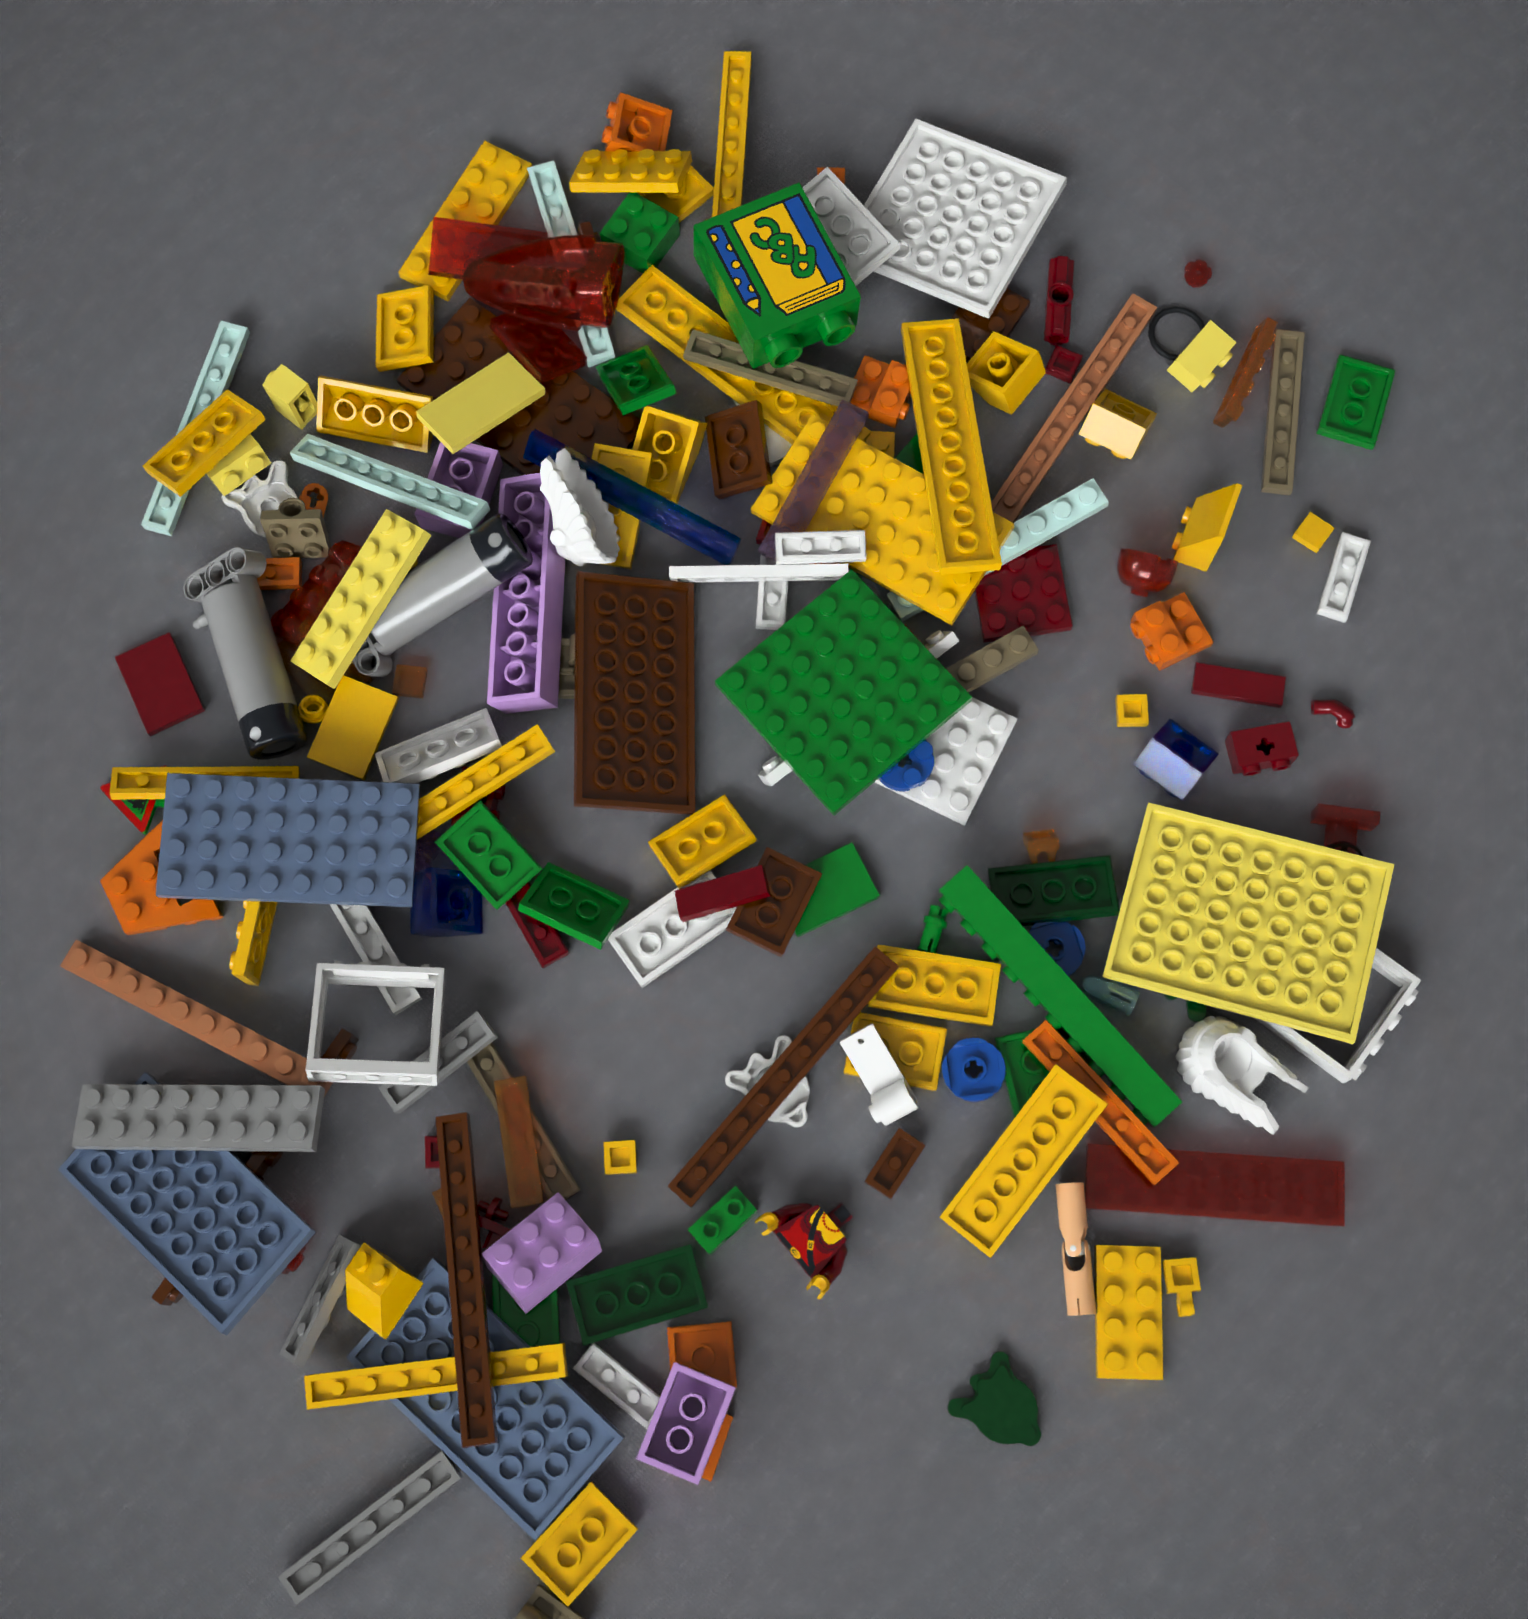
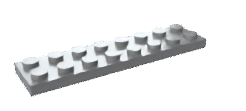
(199, 1117)

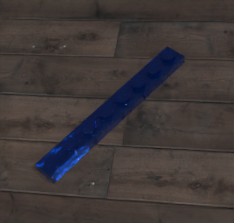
(643, 502)

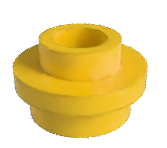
(310, 703)

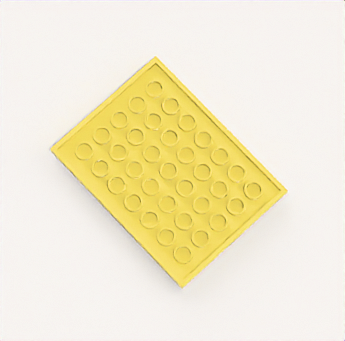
(1250, 922)

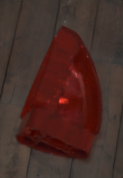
(552, 281)

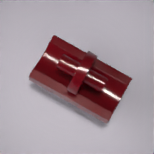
(492, 1211)

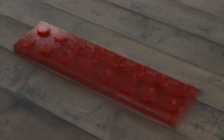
(1220, 1187)

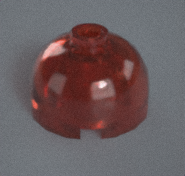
(1145, 571)

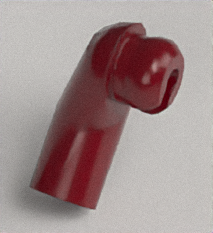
(1336, 708)

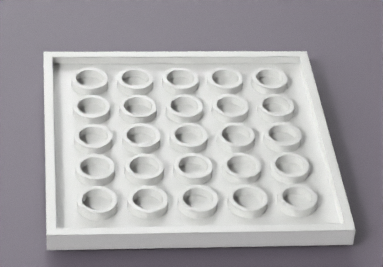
(960, 215)

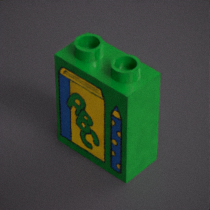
(777, 277)

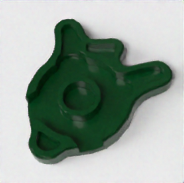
(1000, 1406)

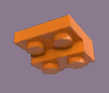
(636, 125)
(882, 390)
(1170, 631)

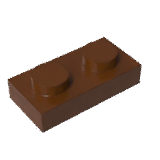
(894, 1163)

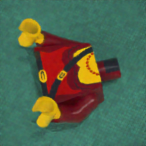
(812, 1239)

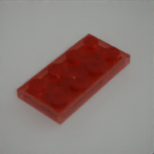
(462, 242)
(308, 601)

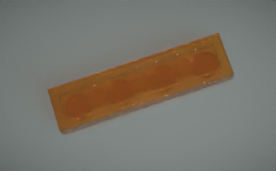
(1242, 380)
(519, 1142)

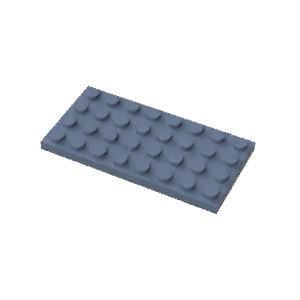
(288, 840)
(196, 1220)
(544, 1428)

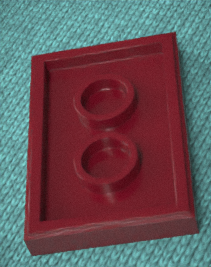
(159, 684)

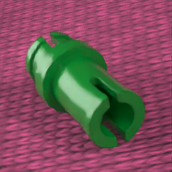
(934, 924)

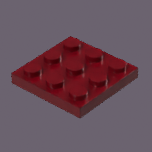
(1024, 594)

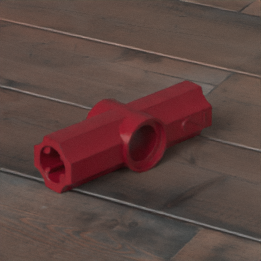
(1059, 287)

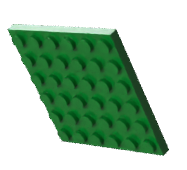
(843, 691)

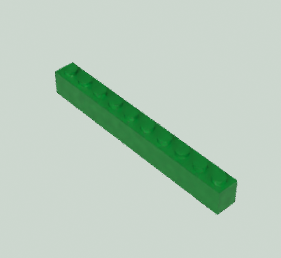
(1059, 996)

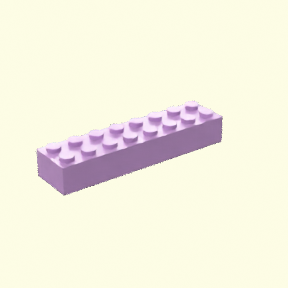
(527, 608)

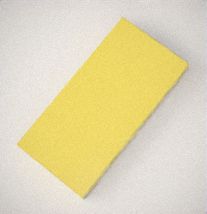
(480, 403)

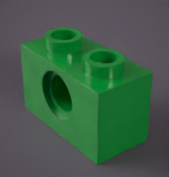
(722, 1220)

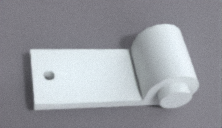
(888, 1088)

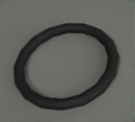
(1160, 351)

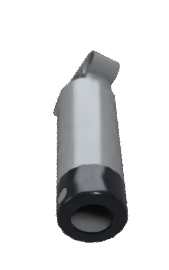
(443, 587)
(248, 652)

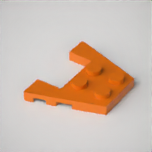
(133, 892)

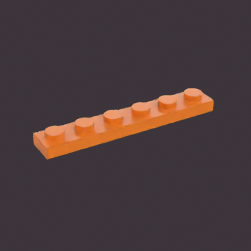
(1116, 1118)

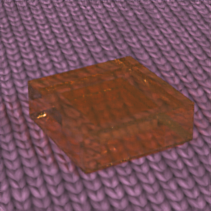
(409, 681)

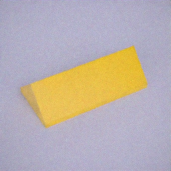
(372, 414)

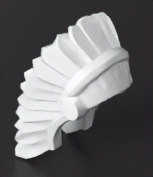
(581, 519)
(1228, 1065)

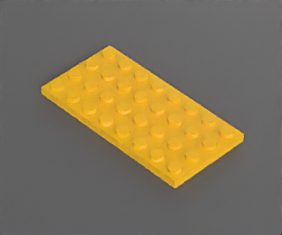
(893, 509)

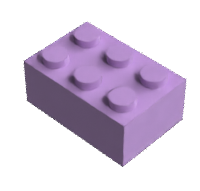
(469, 470)
(542, 1252)
(686, 1423)

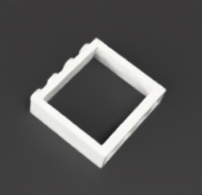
(1372, 1041)
(374, 1071)

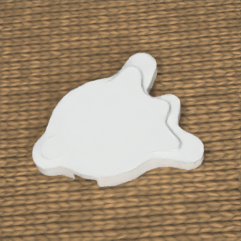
(261, 495)
(794, 1107)

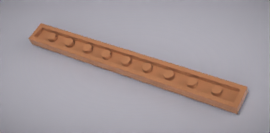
(1072, 408)
(188, 1015)

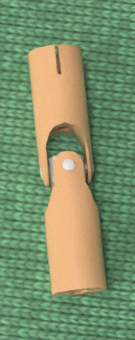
(1073, 1226)

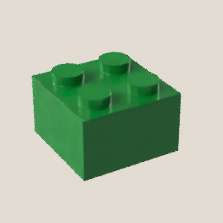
(644, 231)

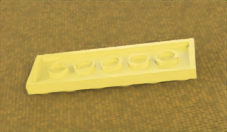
(360, 598)

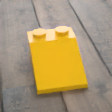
(674, 446)
(1205, 527)

